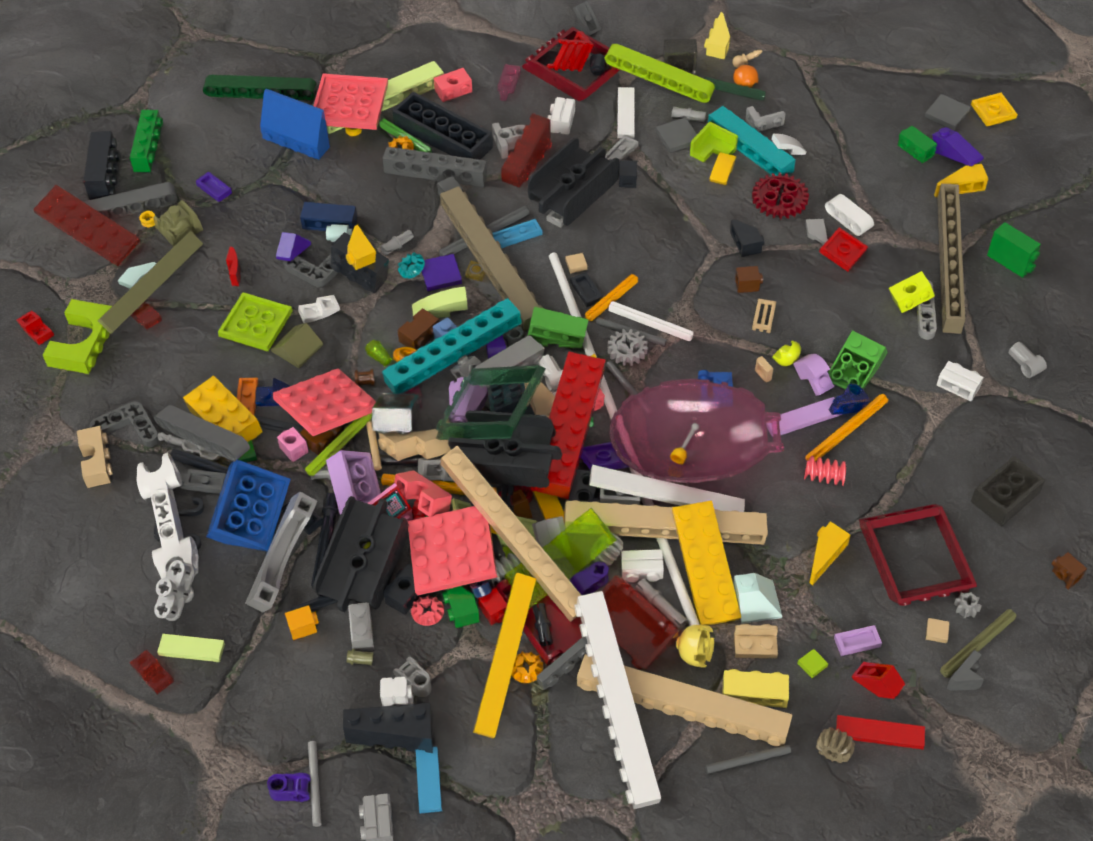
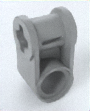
(414, 676)

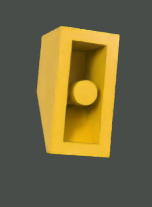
(359, 250)

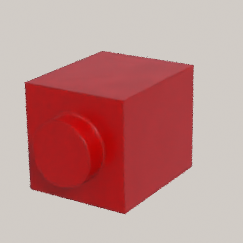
(493, 606)

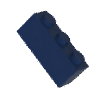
(320, 215)

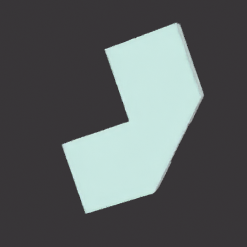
(134, 274)

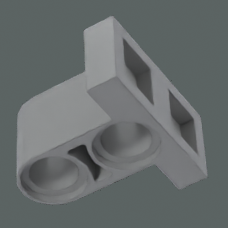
(506, 137)

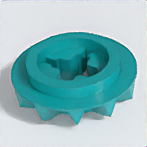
(412, 270)

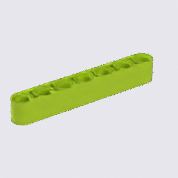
(659, 73)

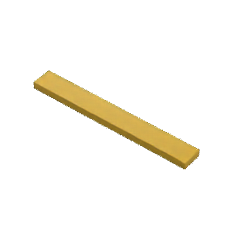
(504, 656)

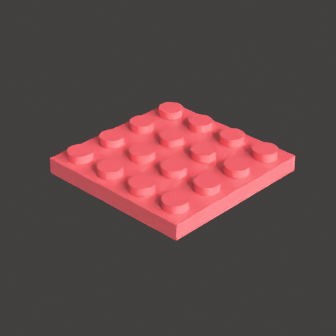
(351, 100)
(325, 401)
(451, 550)

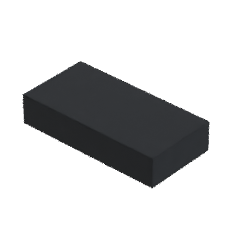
(586, 289)

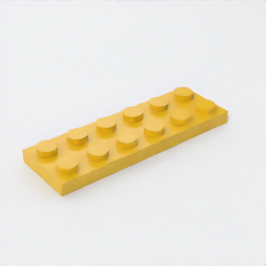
(706, 563)

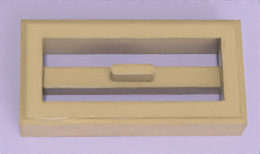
(761, 327)

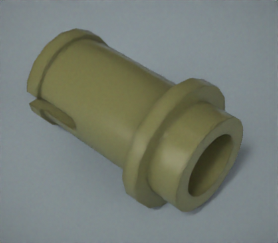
(360, 657)

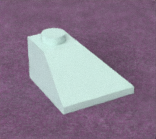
(756, 598)

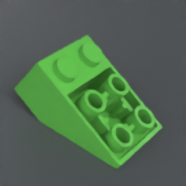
(857, 361)

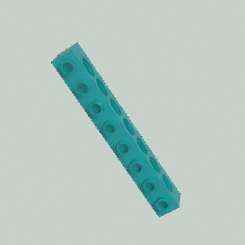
(452, 346)

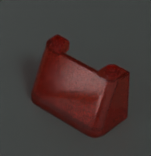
(637, 623)

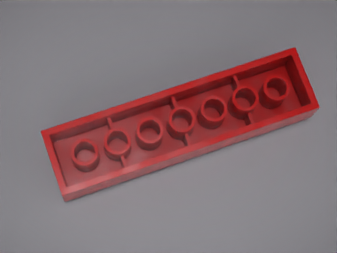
(571, 418)

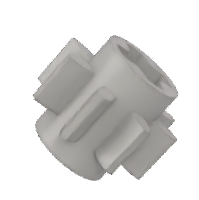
(967, 604)

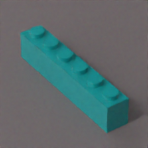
(754, 144)

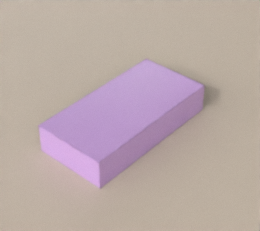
(857, 640)

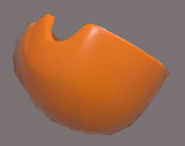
(745, 76)

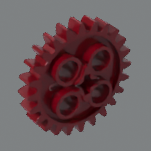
(767, 192)

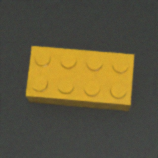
(219, 406)

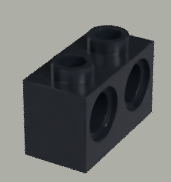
(580, 490)

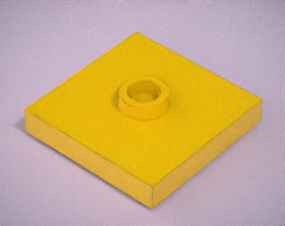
(994, 109)

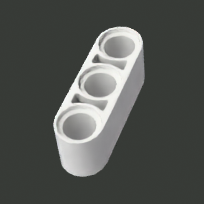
(849, 214)

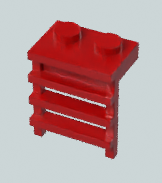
(576, 55)

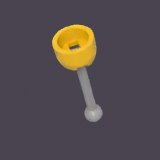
(679, 454)

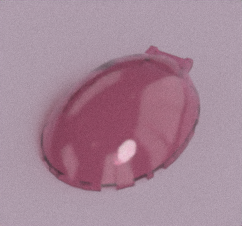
(660, 419)

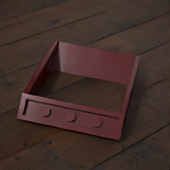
(561, 82)
(924, 593)

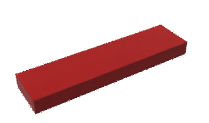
(882, 732)

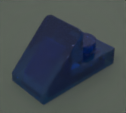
(264, 395)

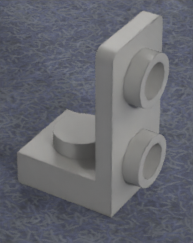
(765, 122)

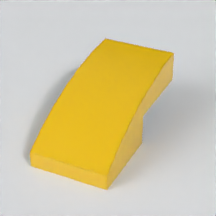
(722, 168)

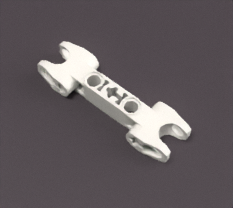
(160, 487)

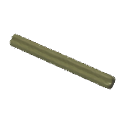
(978, 642)

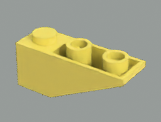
(719, 39)

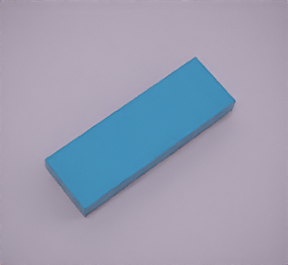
(518, 233)
(428, 781)

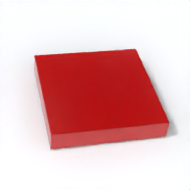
(843, 249)

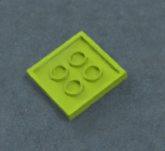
(255, 321)

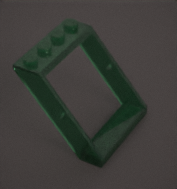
(489, 376)

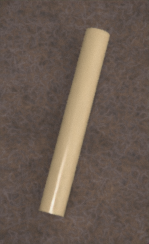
(374, 447)

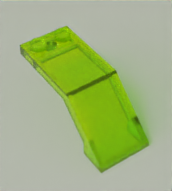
(571, 549)

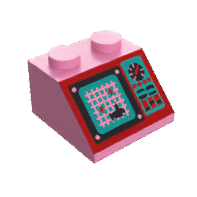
(397, 504)

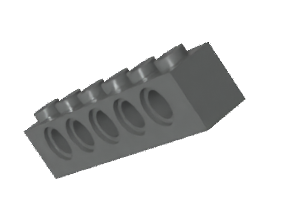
(434, 166)

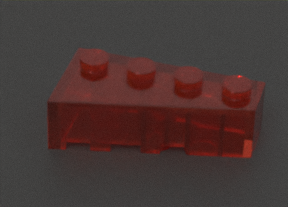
(527, 151)

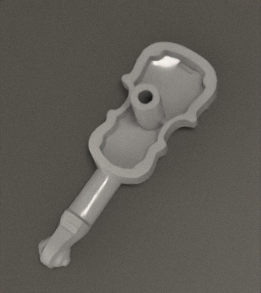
(189, 446)

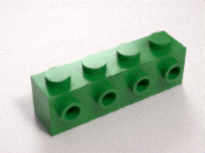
(146, 140)

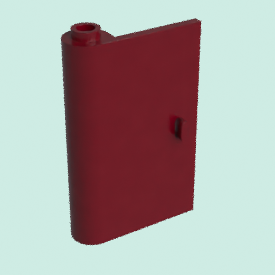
(562, 631)

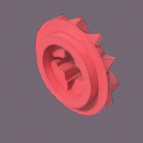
(429, 618)

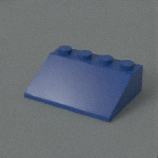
(294, 124)
(248, 507)

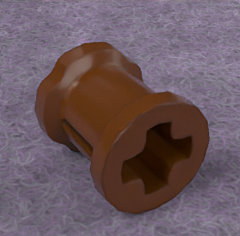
(365, 378)

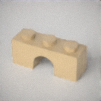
(97, 469)

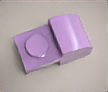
(815, 370)

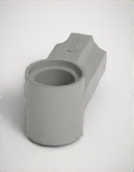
(1030, 364)

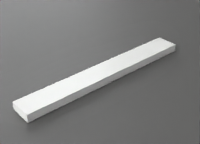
(660, 490)

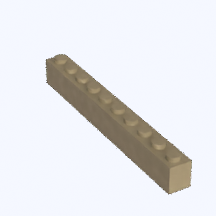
(488, 253)
(951, 259)

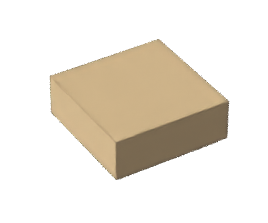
(576, 263)
(764, 369)
(937, 630)

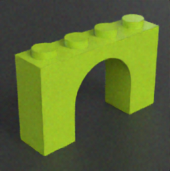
(83, 355)

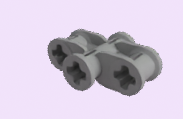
(177, 581)

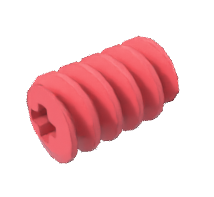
(825, 470)

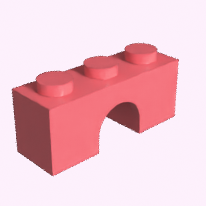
(431, 497)

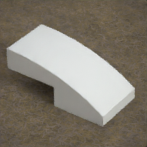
(786, 142)
(322, 308)

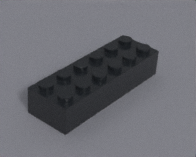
(442, 128)

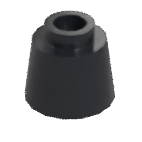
(597, 64)

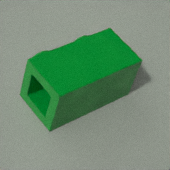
(917, 144)

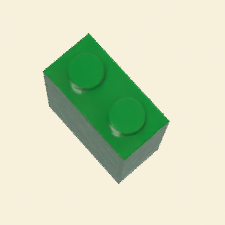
(1014, 250)

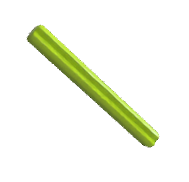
(333, 448)

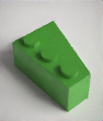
(557, 328)

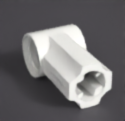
(552, 372)

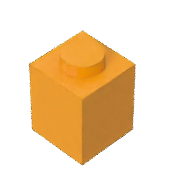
(302, 622)

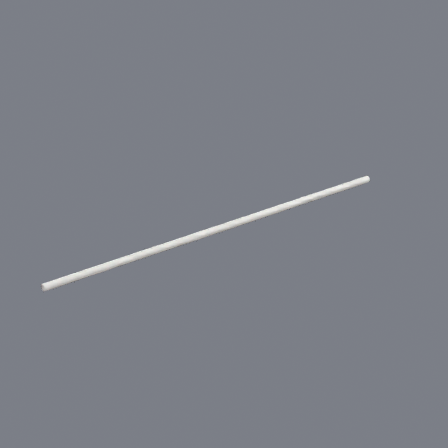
(611, 408)

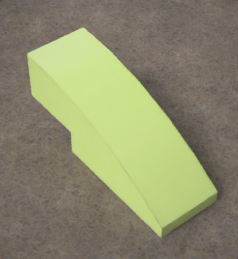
(443, 302)

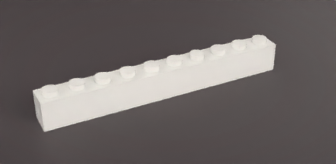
(618, 701)

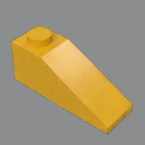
(968, 178)
(830, 545)

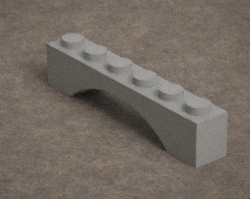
(269, 576)

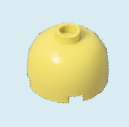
(696, 645)

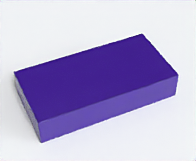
(213, 187)

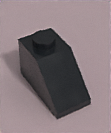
(746, 238)

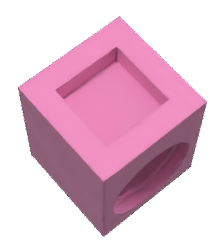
(297, 448)

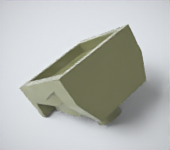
(178, 222)

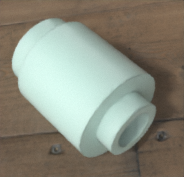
(335, 231)

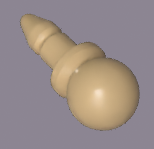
(742, 60)

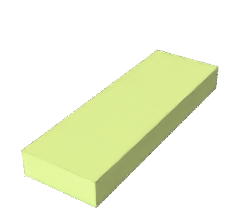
(191, 647)

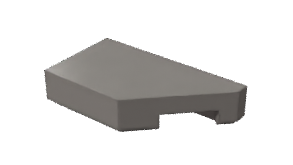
(816, 230)

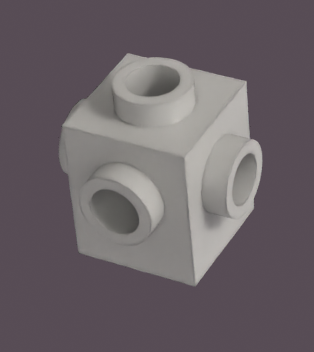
(464, 366)

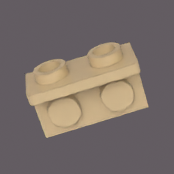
(755, 641)

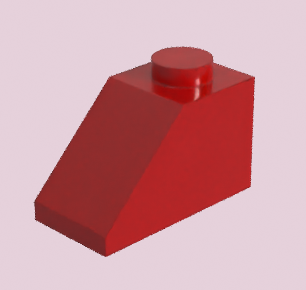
(879, 679)

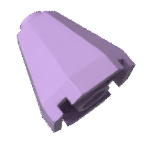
(473, 400)

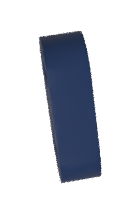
(481, 588)

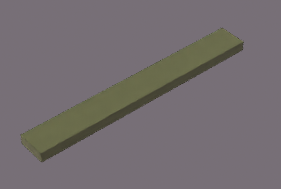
(150, 282)

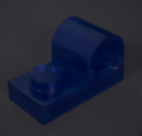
(850, 401)

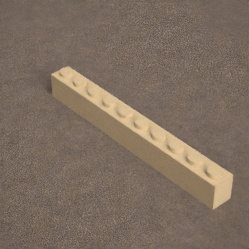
(659, 521)
(511, 531)
(699, 705)

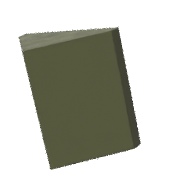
(298, 345)

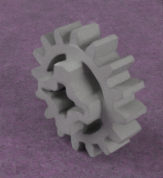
(627, 347)

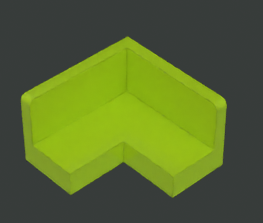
(713, 140)

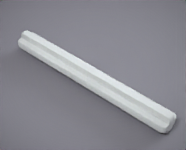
(651, 321)

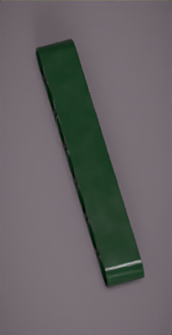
(254, 86)

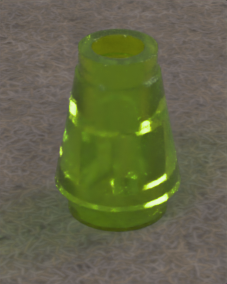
(378, 352)

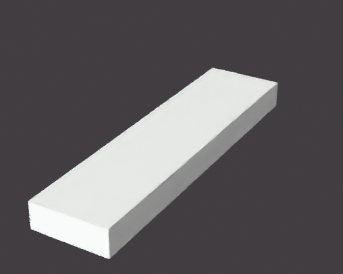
(625, 112)

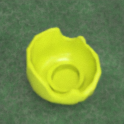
(787, 354)

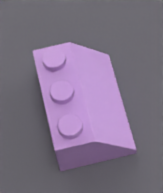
(353, 476)

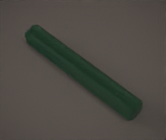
(737, 89)

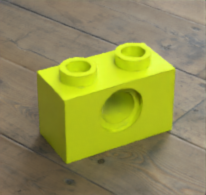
(911, 292)

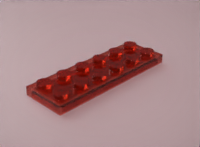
(86, 225)

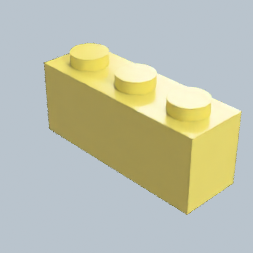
(757, 687)

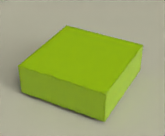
(812, 663)

